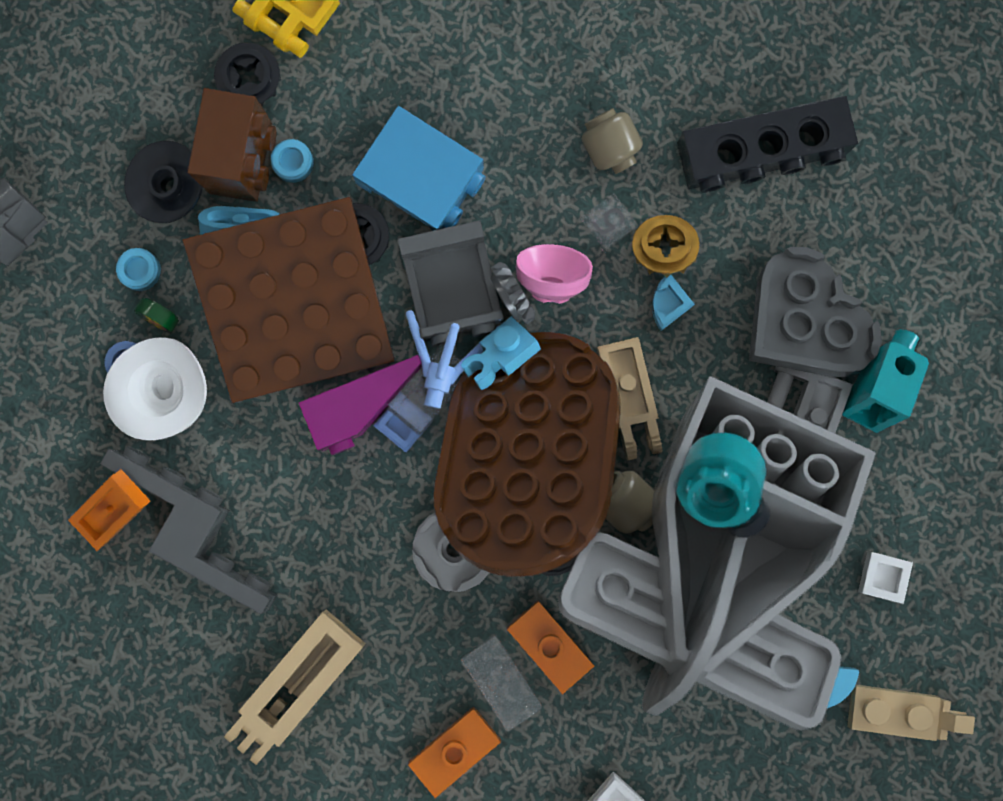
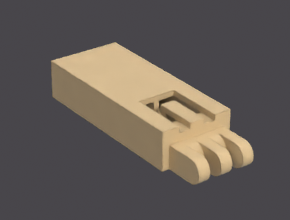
(306, 673)

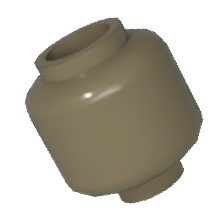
(612, 141)
(630, 503)

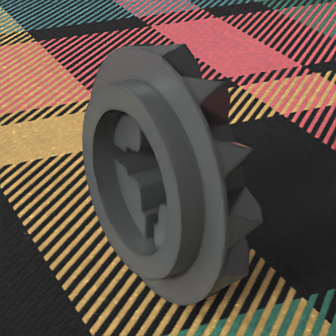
(512, 293)

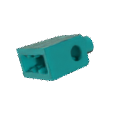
(888, 384)

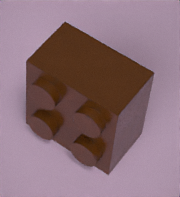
(231, 145)

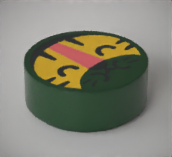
(156, 315)

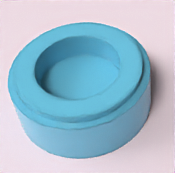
(292, 160)
(138, 269)

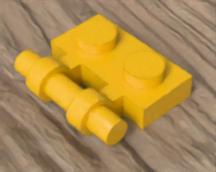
(300, 13)

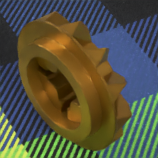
(680, 236)

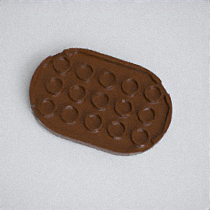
(530, 460)

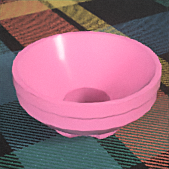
(553, 272)

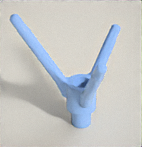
(438, 375)

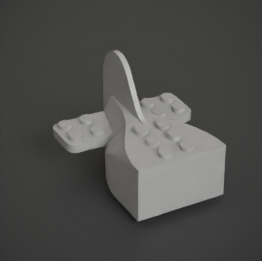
(715, 597)

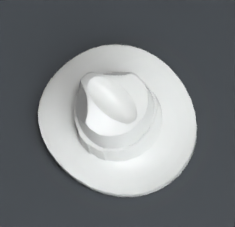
(155, 389)

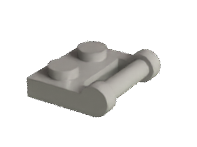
(820, 399)

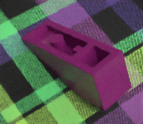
(352, 408)

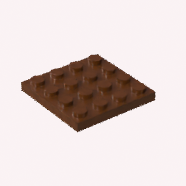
(289, 299)

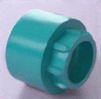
(722, 480)

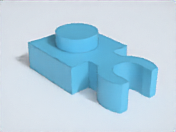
(503, 349)

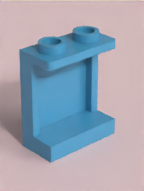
(420, 170)

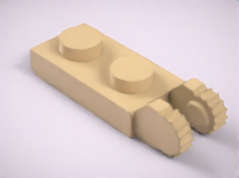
(635, 392)

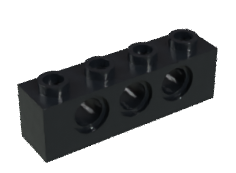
(824, 120)

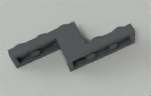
(191, 529)

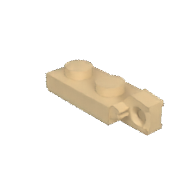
(905, 714)

